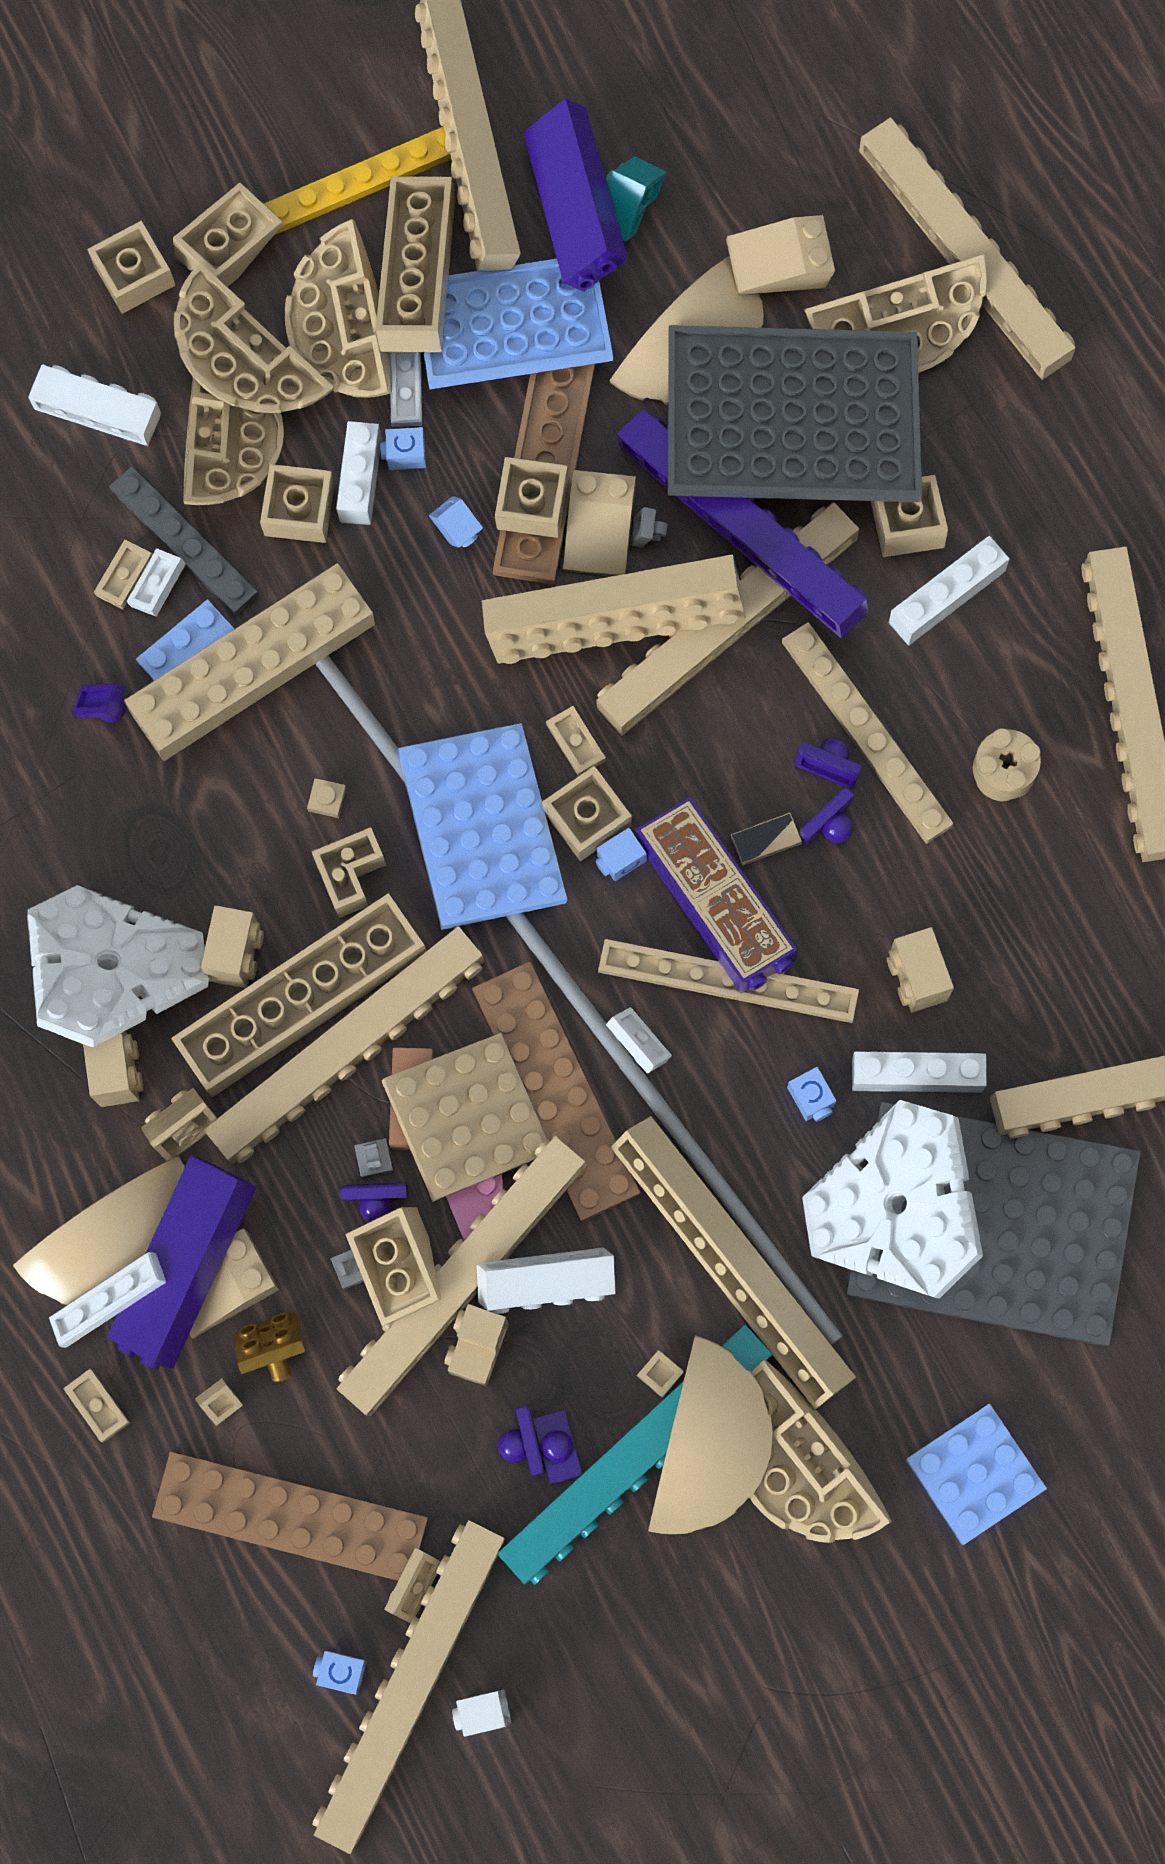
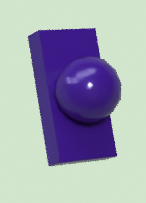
(100, 702)
(829, 762)
(830, 821)
(374, 1197)
(518, 1444)
(557, 1447)

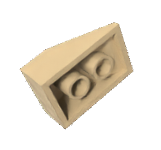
(227, 235)
(782, 256)
(599, 523)
(179, 1124)
(396, 1263)
(237, 1285)

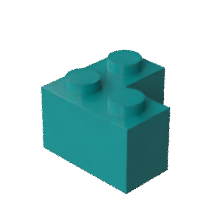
(632, 190)

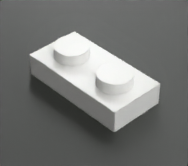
(156, 582)
(638, 1040)

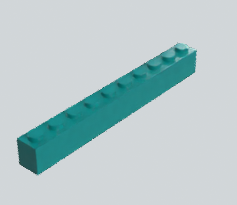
(609, 1479)

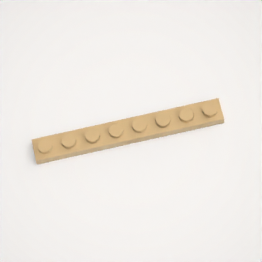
(867, 733)
(710, 978)

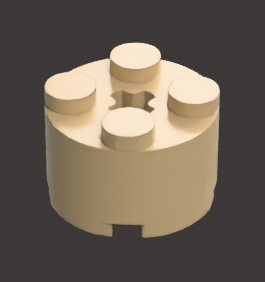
(1009, 747)

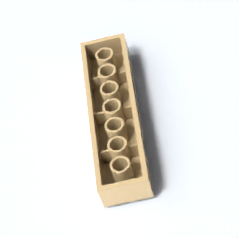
(614, 609)
(250, 662)
(299, 995)

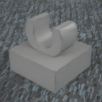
(646, 528)
(373, 1158)
(347, 1269)

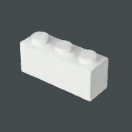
(359, 473)

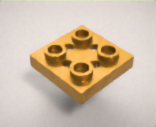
(269, 1345)

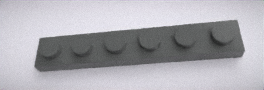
(183, 541)

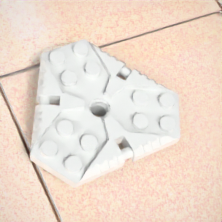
(99, 964)
(859, 1208)

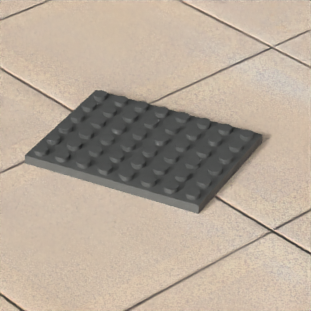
(793, 414)
(1048, 1233)

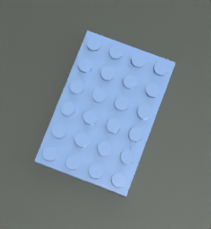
(517, 326)
(481, 826)

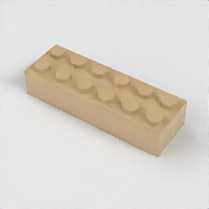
(415, 264)

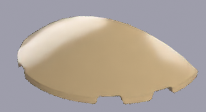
(707, 302)
(935, 304)
(335, 315)
(236, 354)
(227, 448)
(101, 1237)
(715, 1444)
(811, 1474)

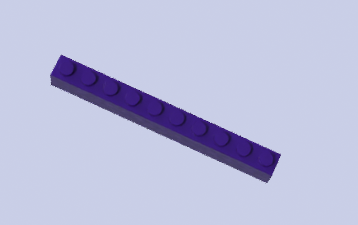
(755, 535)

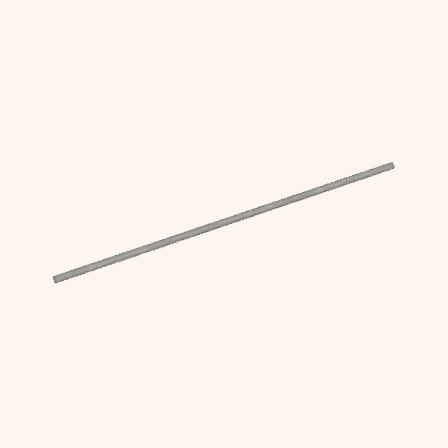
(614, 1047)

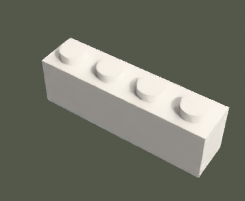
(95, 404)
(948, 590)
(919, 1072)
(545, 1280)
(482, 1713)

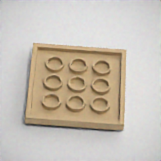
(465, 1116)

